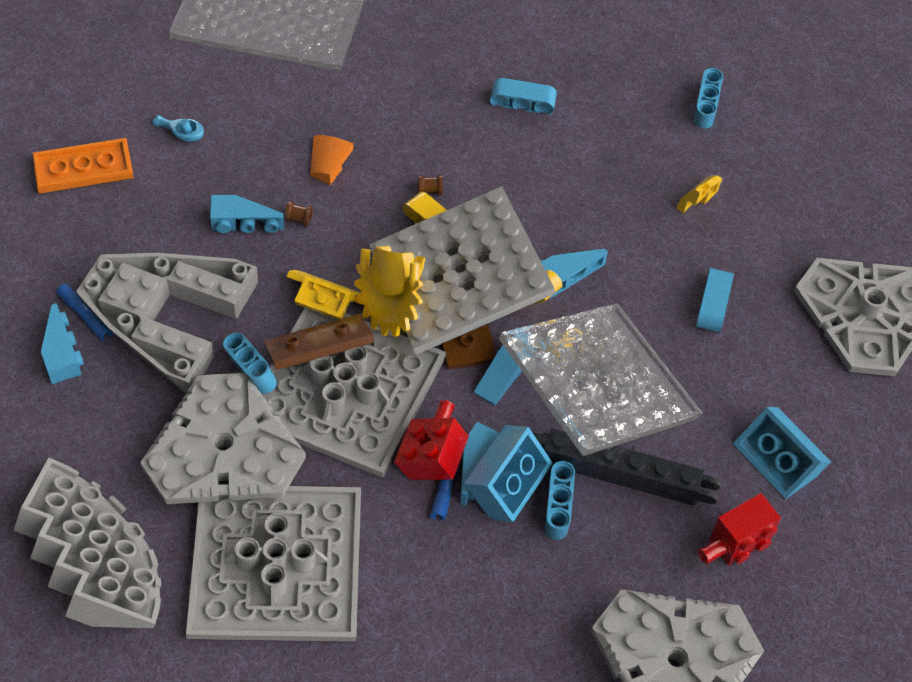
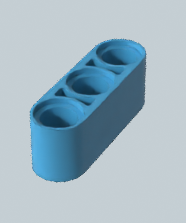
(523, 95)
(708, 98)
(715, 300)
(250, 362)
(562, 490)

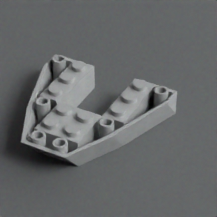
(133, 287)

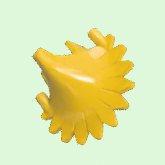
(389, 288)

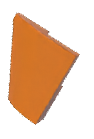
(328, 157)

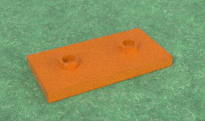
(82, 165)

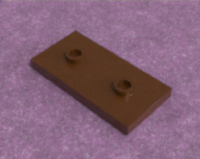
(318, 341)
(470, 349)

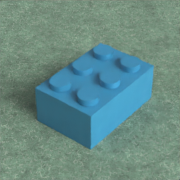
(508, 473)

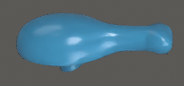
(183, 129)

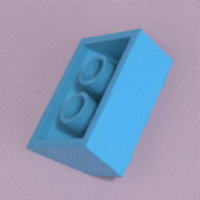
(781, 452)

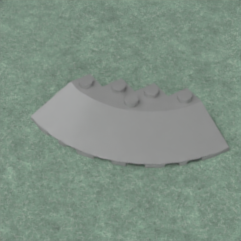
(92, 550)

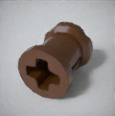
(430, 184)
(298, 213)

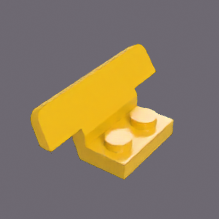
(322, 295)

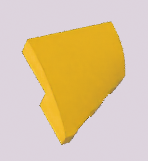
(700, 193)

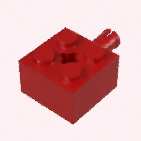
(432, 446)
(742, 531)

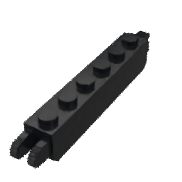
(633, 470)

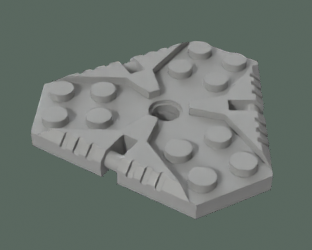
(867, 312)
(219, 415)
(643, 635)

